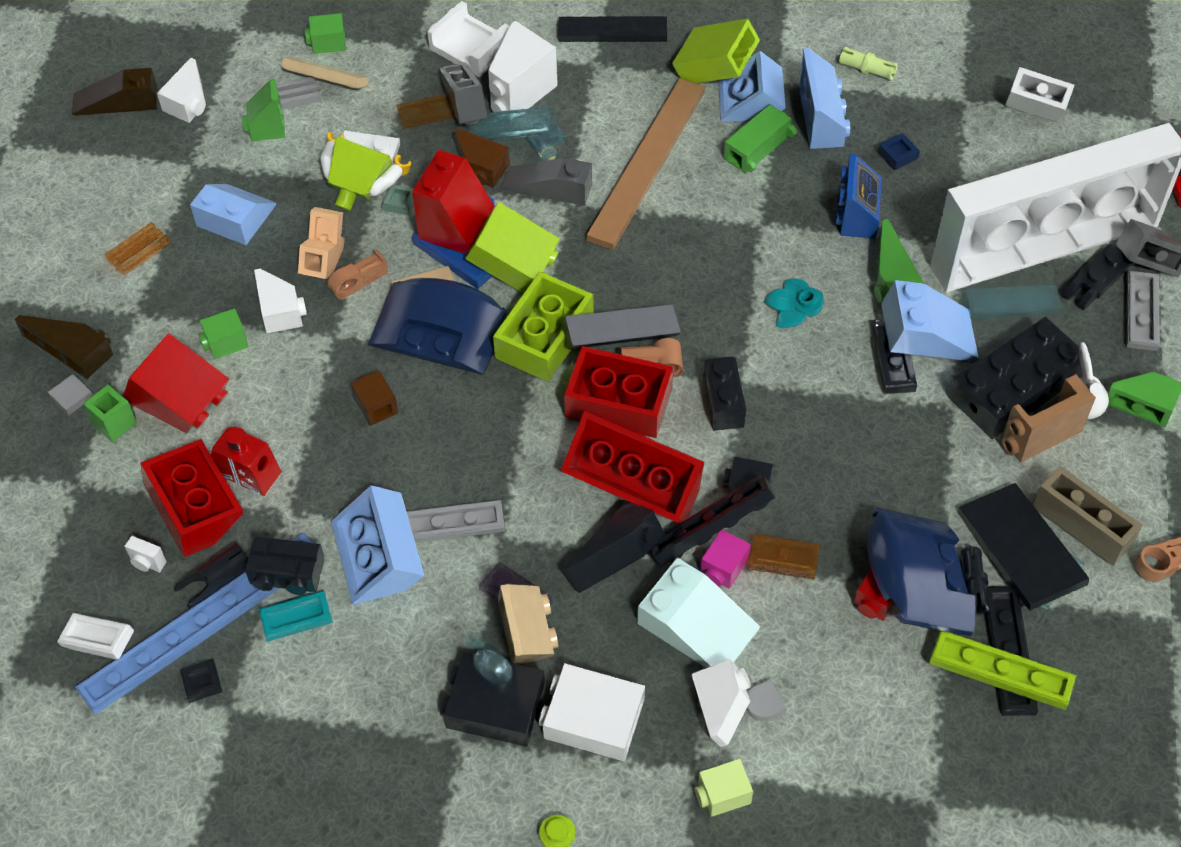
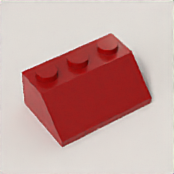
(191, 496)

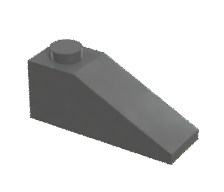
(464, 93)
(552, 179)

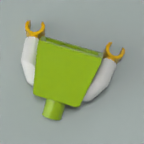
(358, 170)

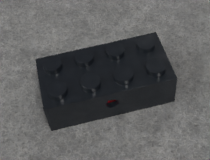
(1019, 372)

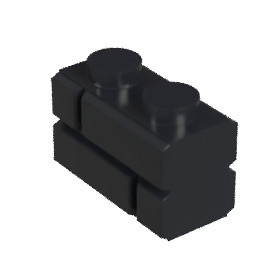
(724, 393)
(284, 565)

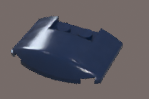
(439, 323)
(920, 571)

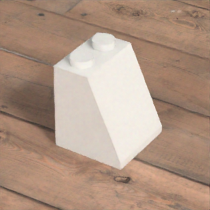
(521, 70)

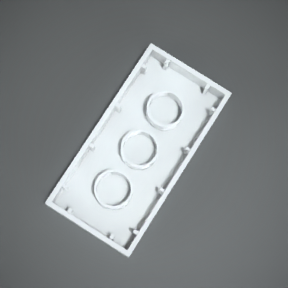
(1054, 207)

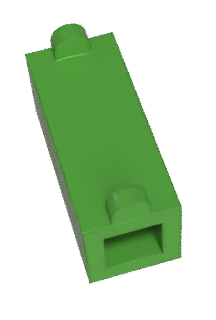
(758, 138)

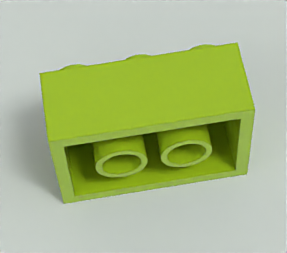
(533, 330)

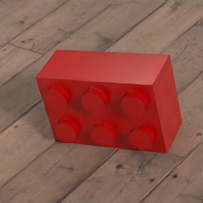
(619, 390)

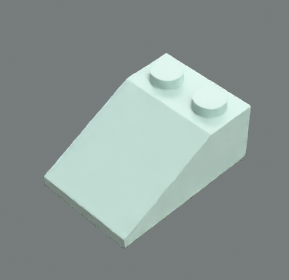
(696, 616)

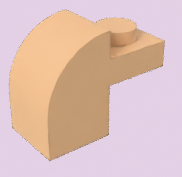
(324, 246)

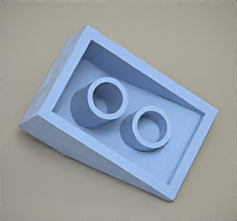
(927, 323)

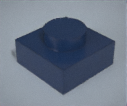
(898, 151)

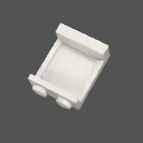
(466, 39)

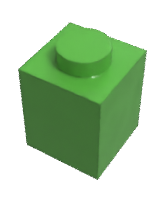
(326, 33)
(223, 334)
(110, 413)

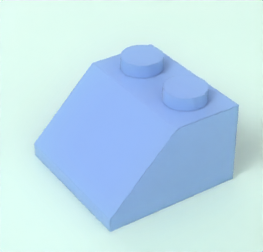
(753, 90)
(230, 211)

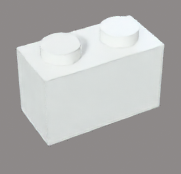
(1039, 95)

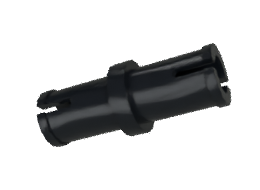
(975, 577)

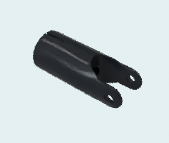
(216, 572)

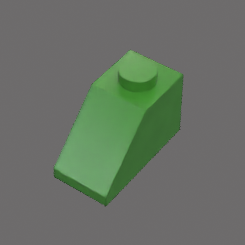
(265, 114)
(1146, 396)

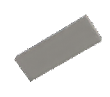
(1142, 311)
(456, 521)

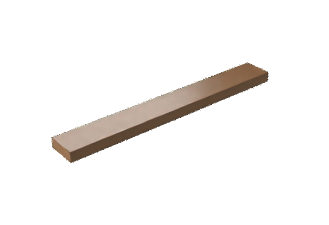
(645, 164)

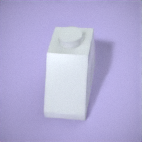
(183, 93)
(278, 302)
(722, 698)

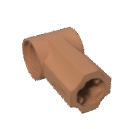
(664, 351)

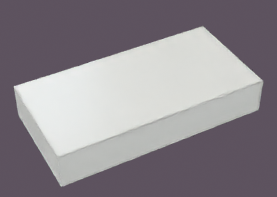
(95, 636)

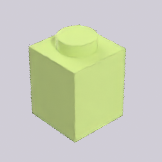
(724, 788)

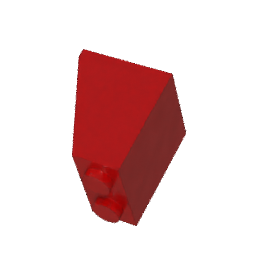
(450, 203)
(176, 385)

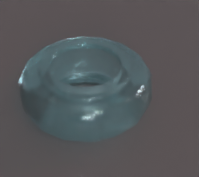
(493, 666)

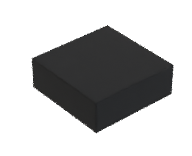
(201, 680)

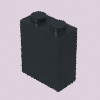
(491, 708)

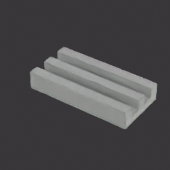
(292, 92)

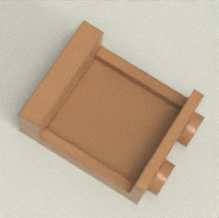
(1033, 434)

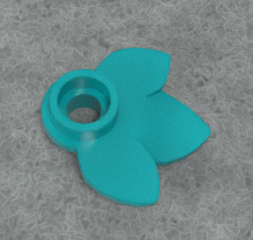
(794, 302)

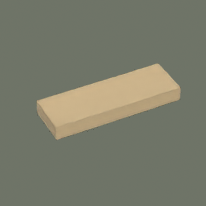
(325, 72)

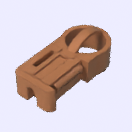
(358, 275)
(1169, 556)

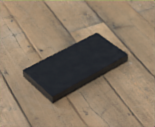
(1023, 546)

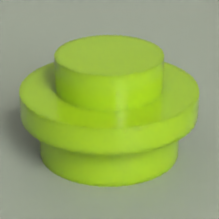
(557, 831)

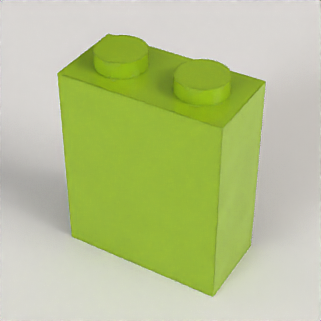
(716, 51)
(513, 248)

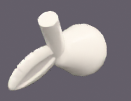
(1093, 384)

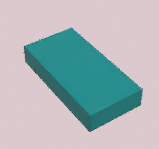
(295, 616)

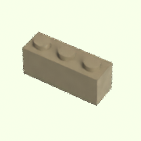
(1087, 515)

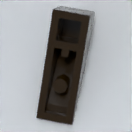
(120, 92)
(69, 342)

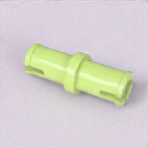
(868, 63)

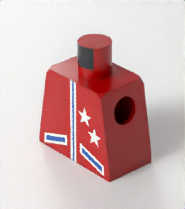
(242, 457)

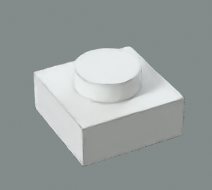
(145, 555)

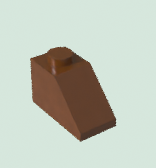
(485, 156)

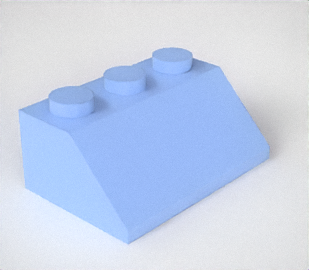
(822, 102)
(377, 545)

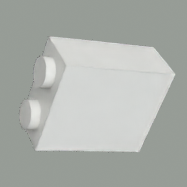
(592, 711)

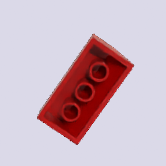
(634, 467)

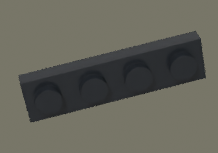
(712, 519)

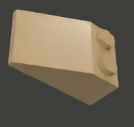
(526, 624)

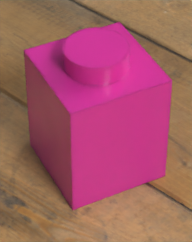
(725, 559)

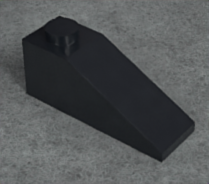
(618, 543)

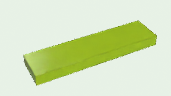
(1003, 669)

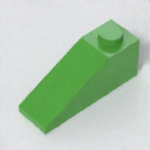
(892, 262)

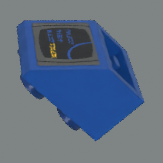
(859, 199)

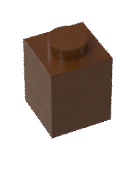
(374, 397)

